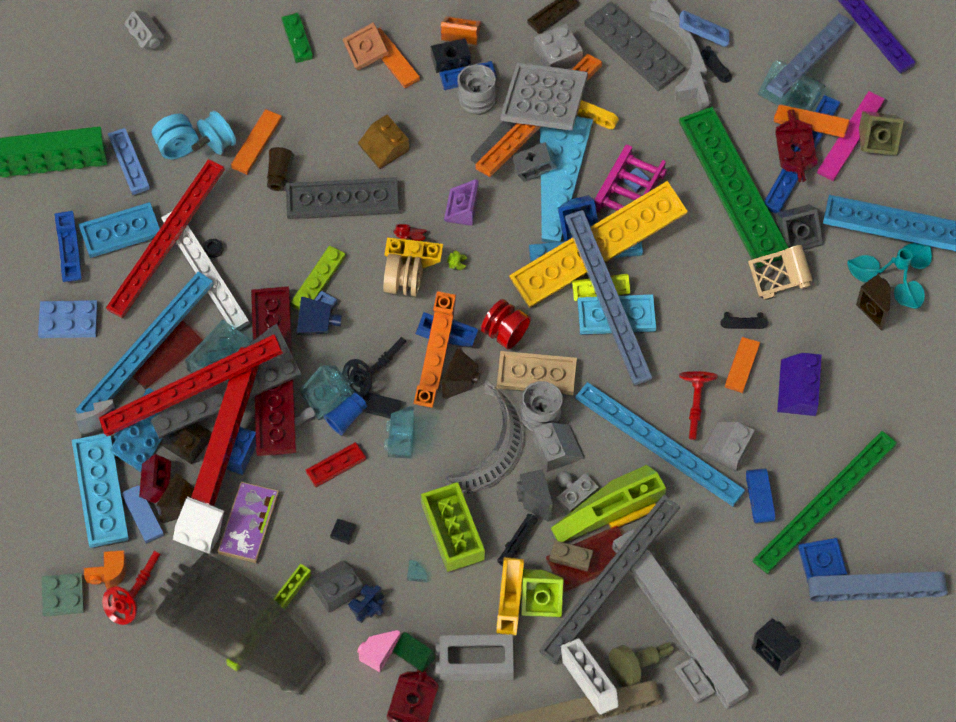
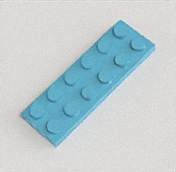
(100, 490)

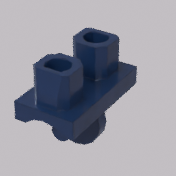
(370, 604)

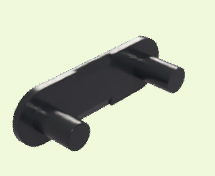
(715, 65)
(744, 323)

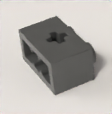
(534, 161)

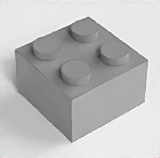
(558, 48)

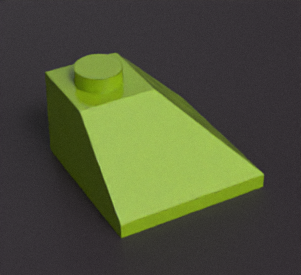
(541, 593)

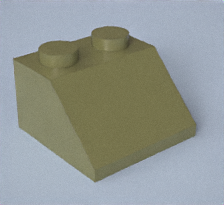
(880, 132)

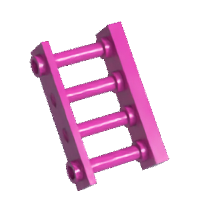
(619, 172)

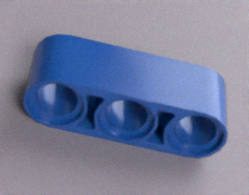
(760, 495)

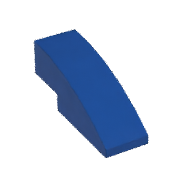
(460, 333)

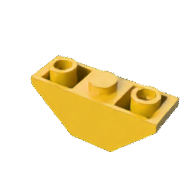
(429, 252)

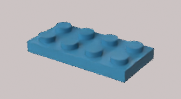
(119, 230)

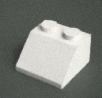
(198, 525)

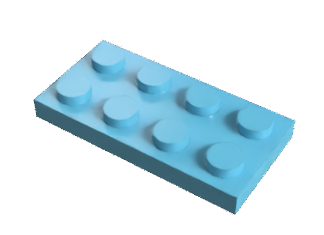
(637, 308)

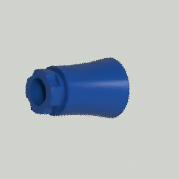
(345, 413)

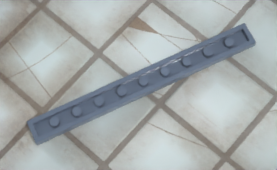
(608, 298)

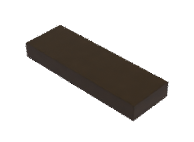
(551, 14)

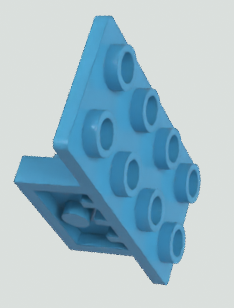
(137, 441)

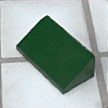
(414, 652)

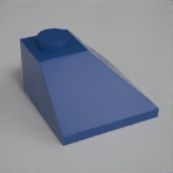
(574, 205)

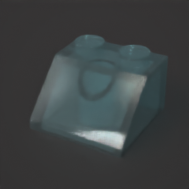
(325, 390)
(400, 433)

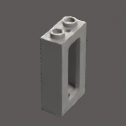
(475, 672)

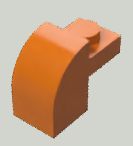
(112, 572)

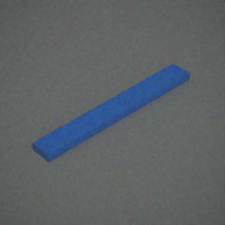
(787, 180)

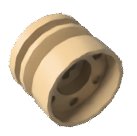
(402, 274)

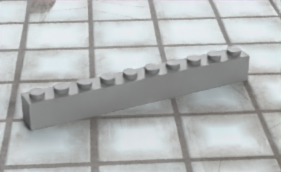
(686, 626)

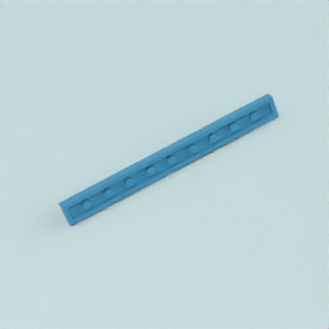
(148, 342)
(660, 444)

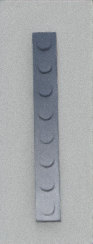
(810, 55)

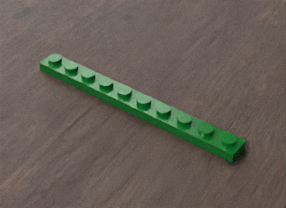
(824, 502)

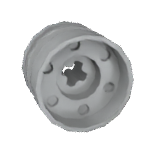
(476, 88)
(541, 404)

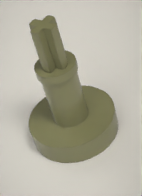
(627, 665)

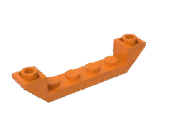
(436, 350)

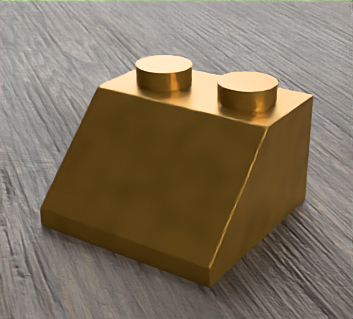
(384, 142)

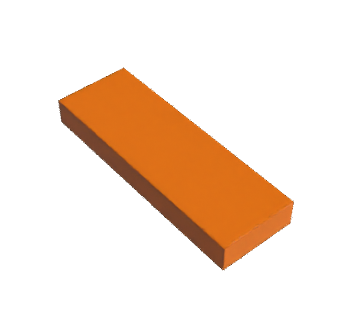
(742, 364)

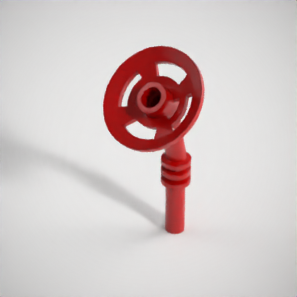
(698, 379)
(123, 602)

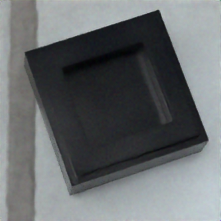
(343, 531)

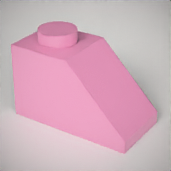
(378, 649)

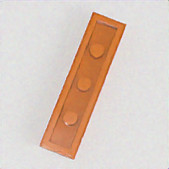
(398, 64)
(821, 122)
(256, 141)

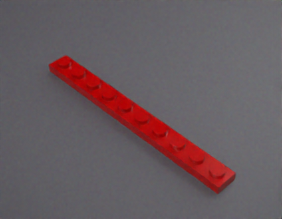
(165, 238)
(190, 385)

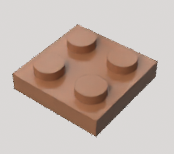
(365, 46)

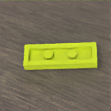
(584, 287)

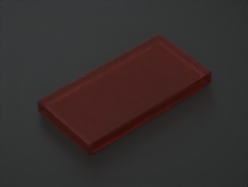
(171, 351)

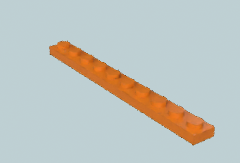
(522, 132)

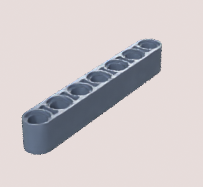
(877, 586)

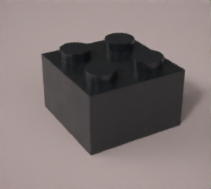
(776, 646)

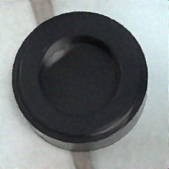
(213, 248)

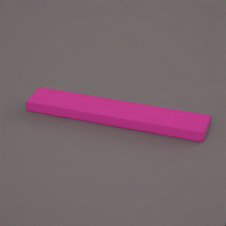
(844, 146)

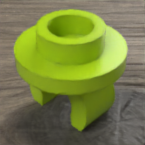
(454, 260)

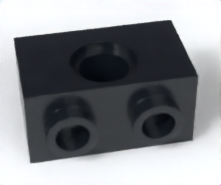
(450, 55)

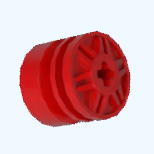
(505, 324)

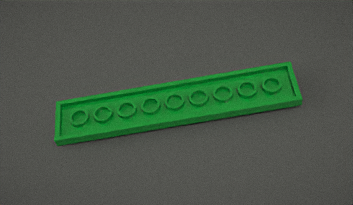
(733, 185)

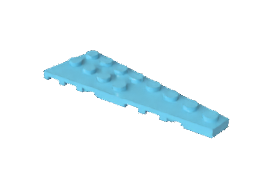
(560, 183)

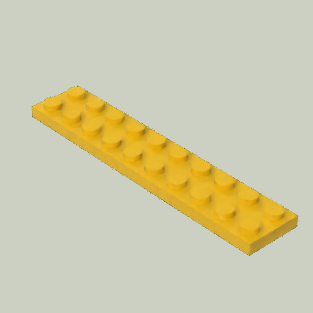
(612, 235)

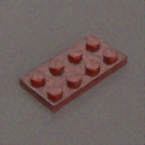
(602, 555)

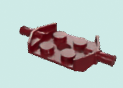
(796, 134)
(416, 684)

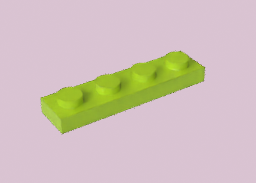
(319, 275)

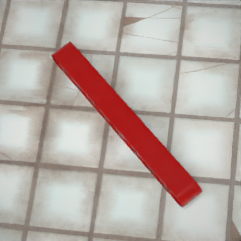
(224, 436)

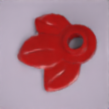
(404, 231)

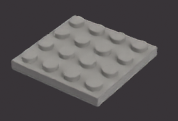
(544, 96)

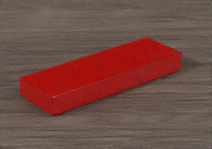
(335, 464)

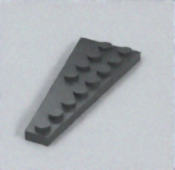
(207, 403)

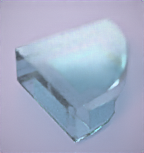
(416, 572)

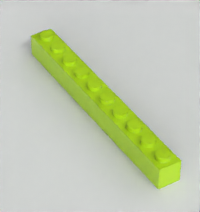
(285, 595)

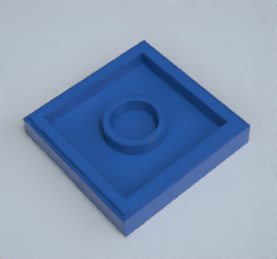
(822, 558)

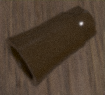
(278, 168)

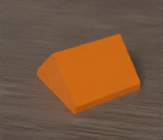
(459, 28)

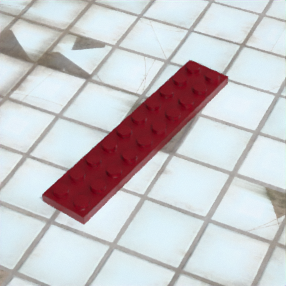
(276, 406)

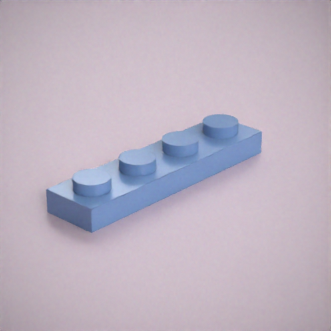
(128, 161)

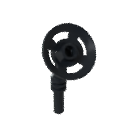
(366, 376)

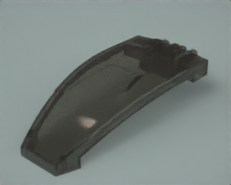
(239, 623)

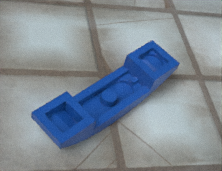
(68, 246)

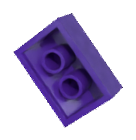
(799, 384)

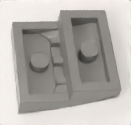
(89, 421)

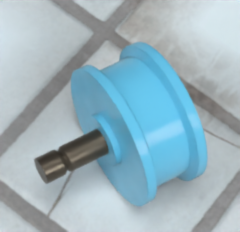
(215, 133)

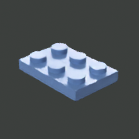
(68, 319)

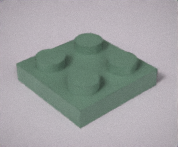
(62, 594)

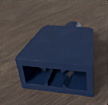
(316, 317)

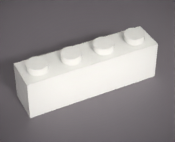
(589, 676)

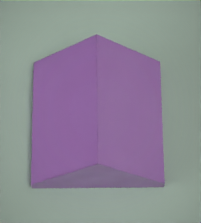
(462, 203)

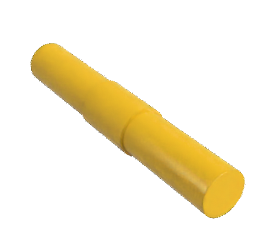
(632, 516)

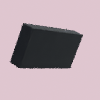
(381, 405)

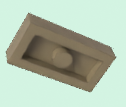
(571, 555)

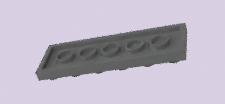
(634, 46)
(342, 197)

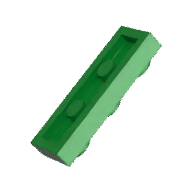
(297, 37)

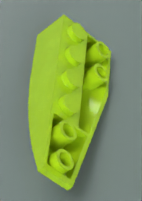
(611, 502)

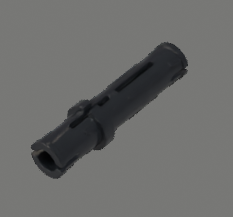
(513, 547)

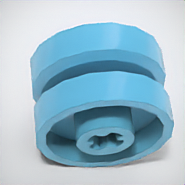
(174, 136)

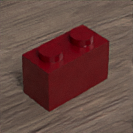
(154, 478)

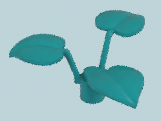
(913, 254)

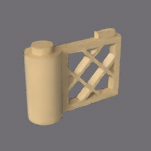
(796, 268)

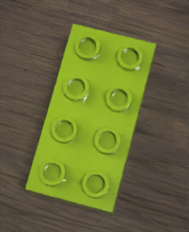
(452, 527)

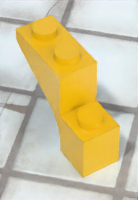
(510, 596)

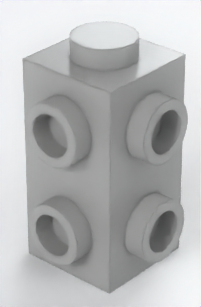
(144, 30)

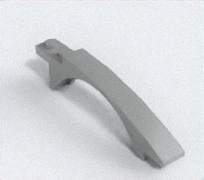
(695, 81)

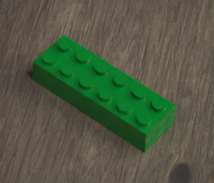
(52, 151)

